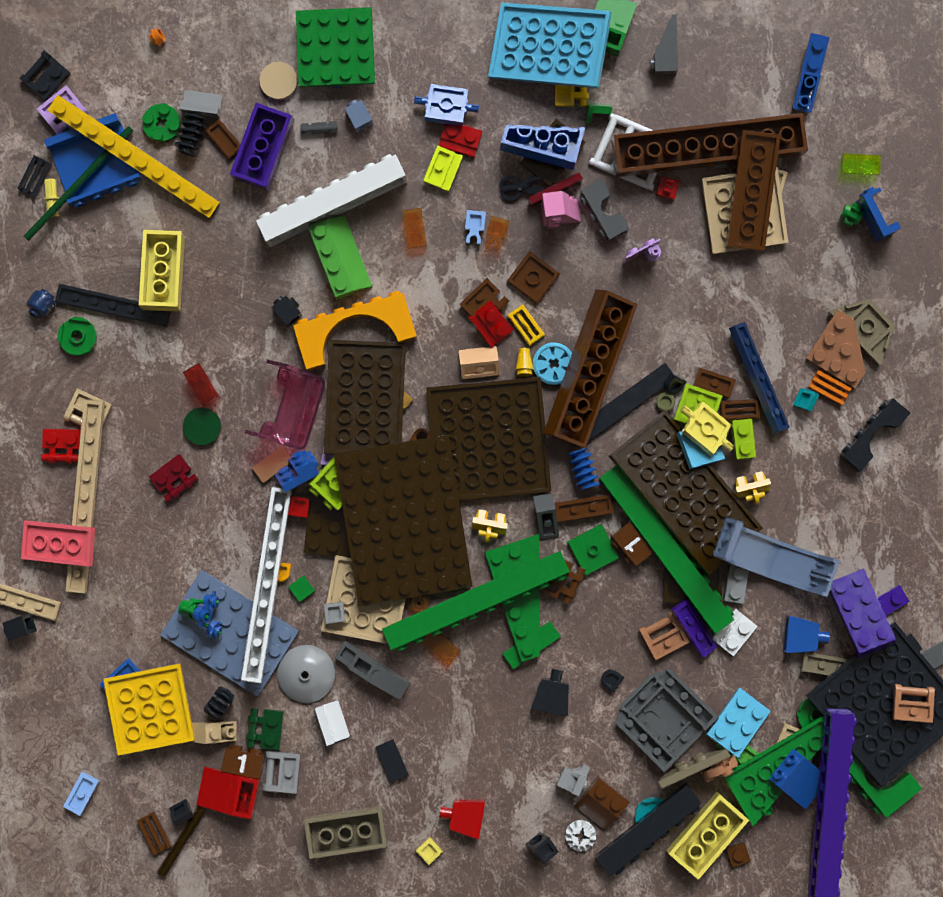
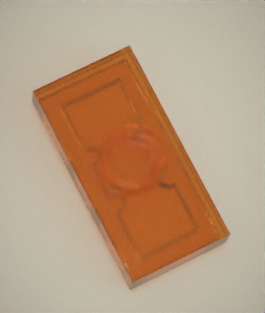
(441, 647)

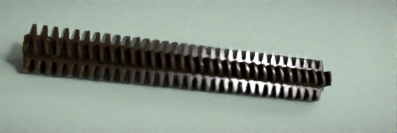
(176, 849)

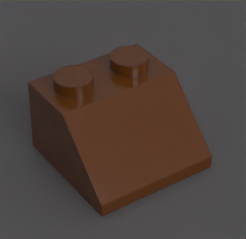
(602, 803)

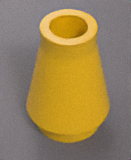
(524, 363)

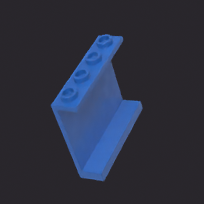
(76, 152)

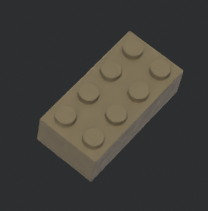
(345, 832)

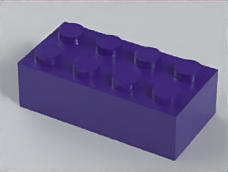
(262, 146)
(861, 613)

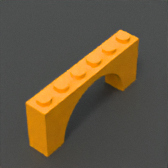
(313, 334)

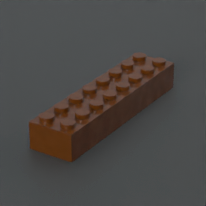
(590, 368)

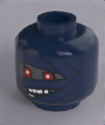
(40, 303)

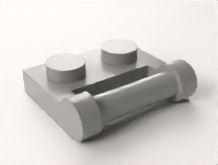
(288, 772)

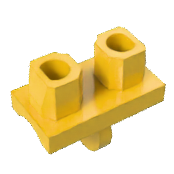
(754, 490)
(488, 527)

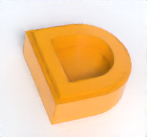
(285, 570)

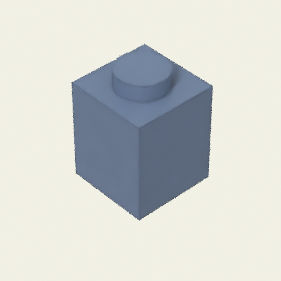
(358, 115)

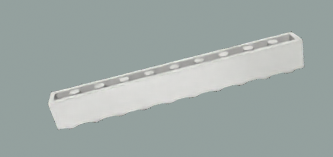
(266, 586)

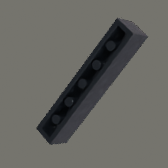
(648, 829)

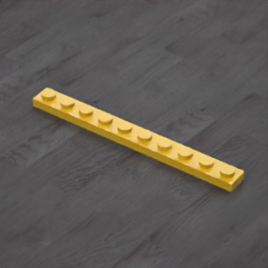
(133, 156)

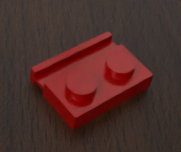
(460, 139)
(491, 323)

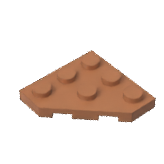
(839, 350)

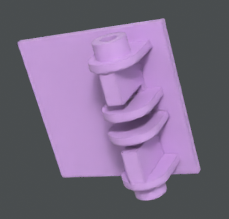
(650, 249)

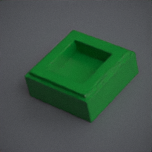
(301, 588)

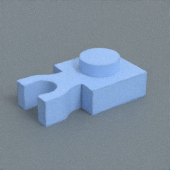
(475, 223)

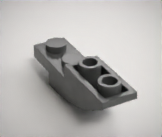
(372, 671)

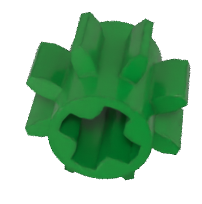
(851, 214)

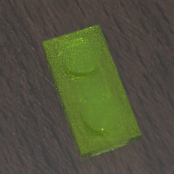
(861, 164)

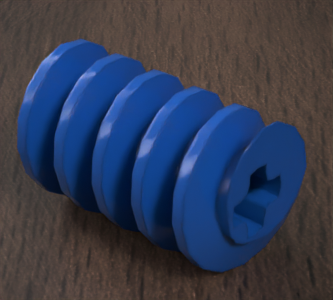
(583, 468)

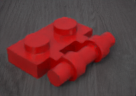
(60, 439)

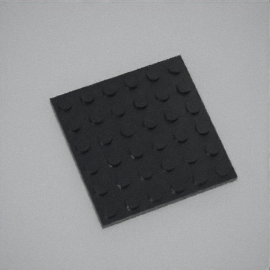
(866, 690)

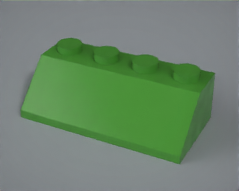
(340, 256)

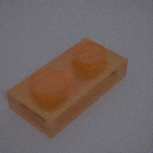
(414, 228)

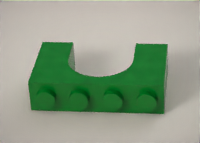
(887, 798)

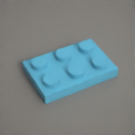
(738, 722)

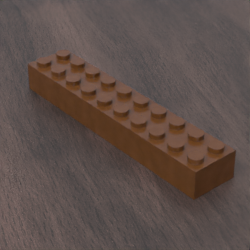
(701, 144)

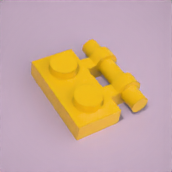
(565, 96)

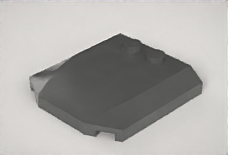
(664, 717)

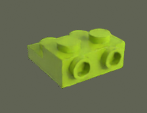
(327, 486)

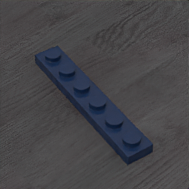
(759, 377)

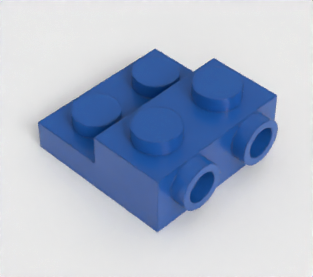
(302, 469)

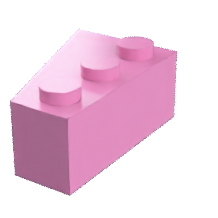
(559, 209)

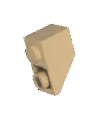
(215, 731)

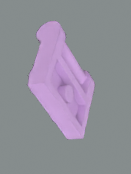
(67, 94)

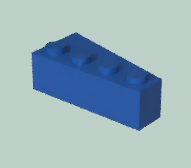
(543, 143)

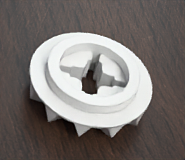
(575, 828)

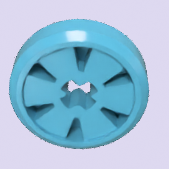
(541, 363)

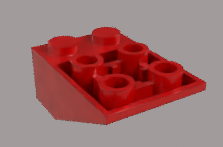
(228, 792)

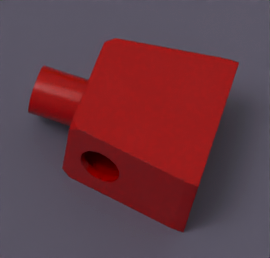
(465, 816)

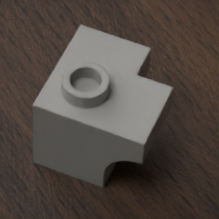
(574, 779)

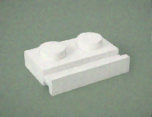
(735, 634)

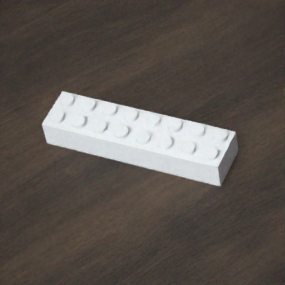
(332, 200)

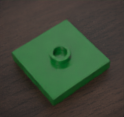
(593, 549)

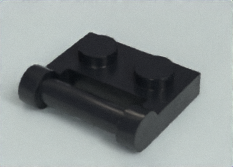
(49, 80)

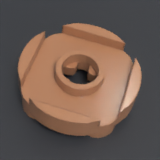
(721, 768)

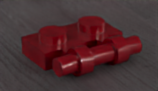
(171, 472)

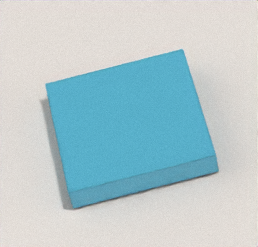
(695, 455)

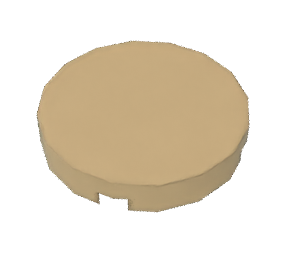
(278, 80)

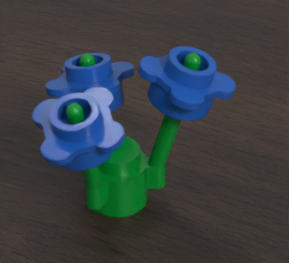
(202, 614)

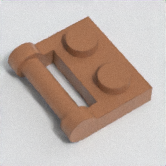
(667, 641)
(911, 709)

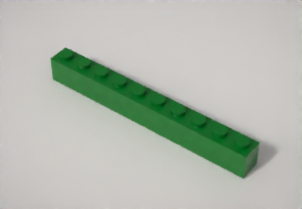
(668, 551)
(476, 600)

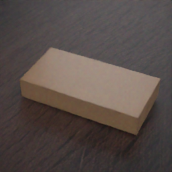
(272, 464)

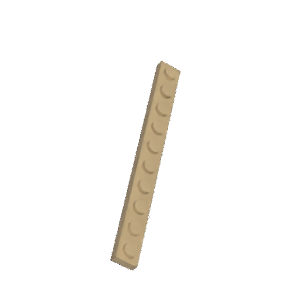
(86, 483)

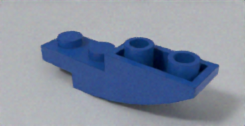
(810, 72)

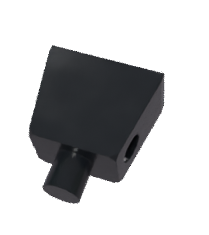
(552, 694)

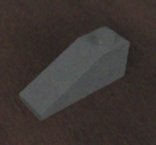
(666, 55)

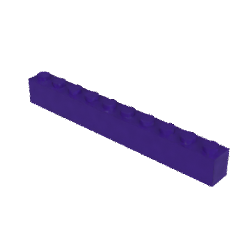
(831, 803)

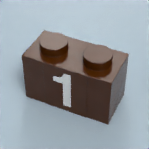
(632, 544)
(243, 761)

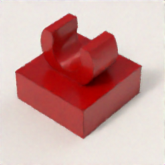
(667, 187)
(299, 506)

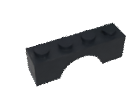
(858, 452)

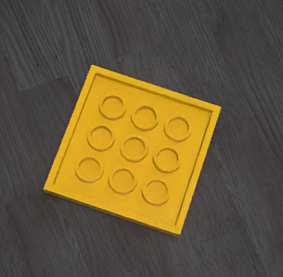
(149, 709)

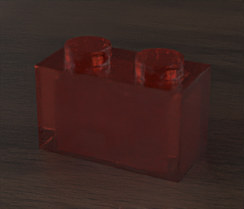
(202, 384)

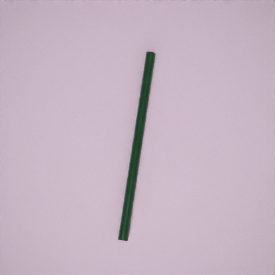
(72, 189)

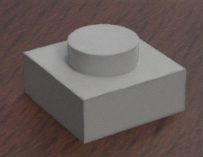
(334, 612)

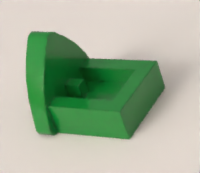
(597, 108)

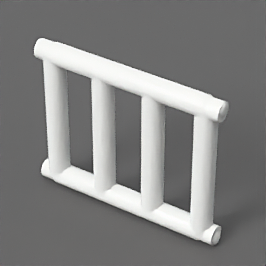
(631, 127)

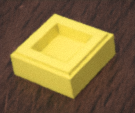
(429, 851)

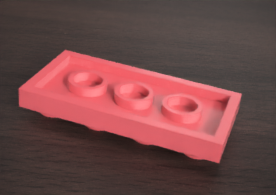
(58, 543)

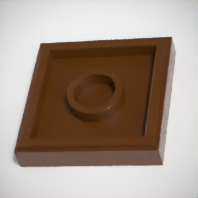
(533, 277)

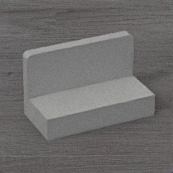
(201, 104)

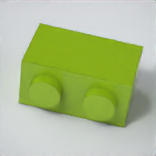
(742, 439)

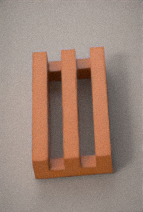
(844, 394)

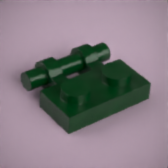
(271, 728)

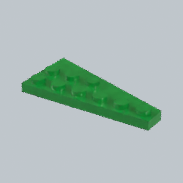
(523, 612)
(751, 779)

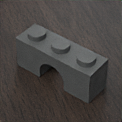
(593, 197)

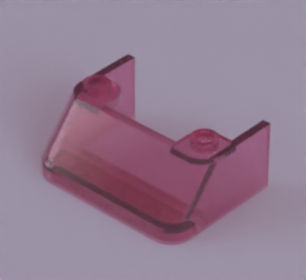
(296, 409)

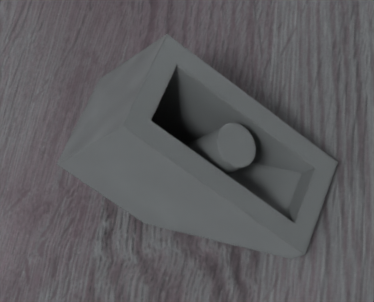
(546, 516)

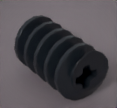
(190, 133)

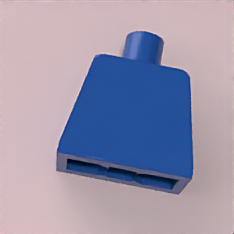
(802, 635)

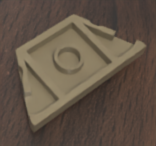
(872, 328)
(697, 763)

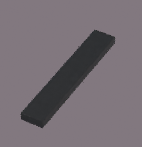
(109, 305)
(630, 399)

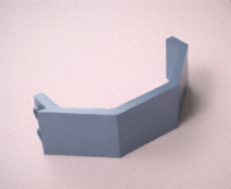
(775, 559)

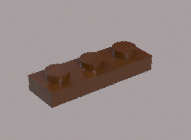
(584, 507)

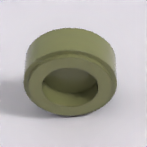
(665, 401)

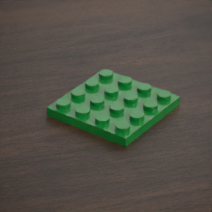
(335, 47)

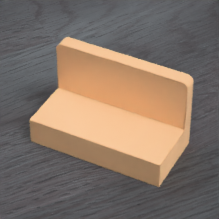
(479, 362)

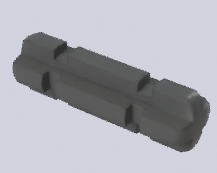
(319, 127)

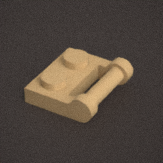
(77, 403)

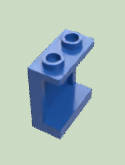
(874, 217)
(797, 778)

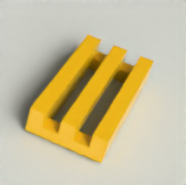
(523, 334)

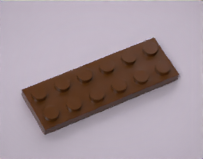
(753, 190)

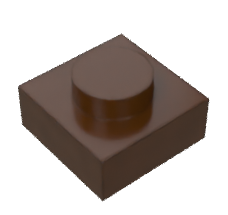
(738, 854)

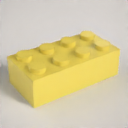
(161, 270)
(707, 835)

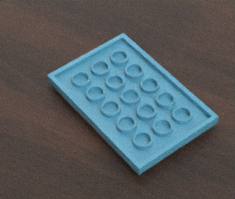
(550, 45)

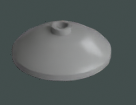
(320, 671)

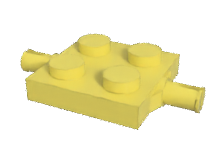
(706, 428)

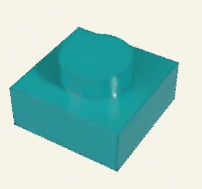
(806, 399)

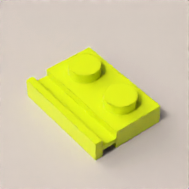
(443, 168)

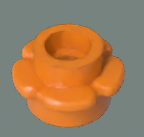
(157, 37)

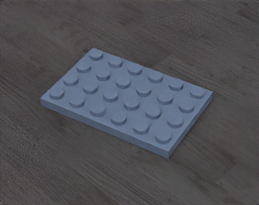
(228, 650)

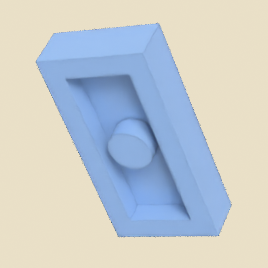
(81, 793)

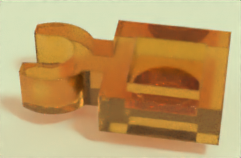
(497, 230)

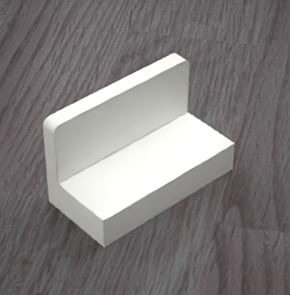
(332, 722)

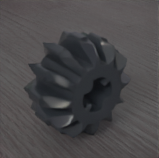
(219, 703)

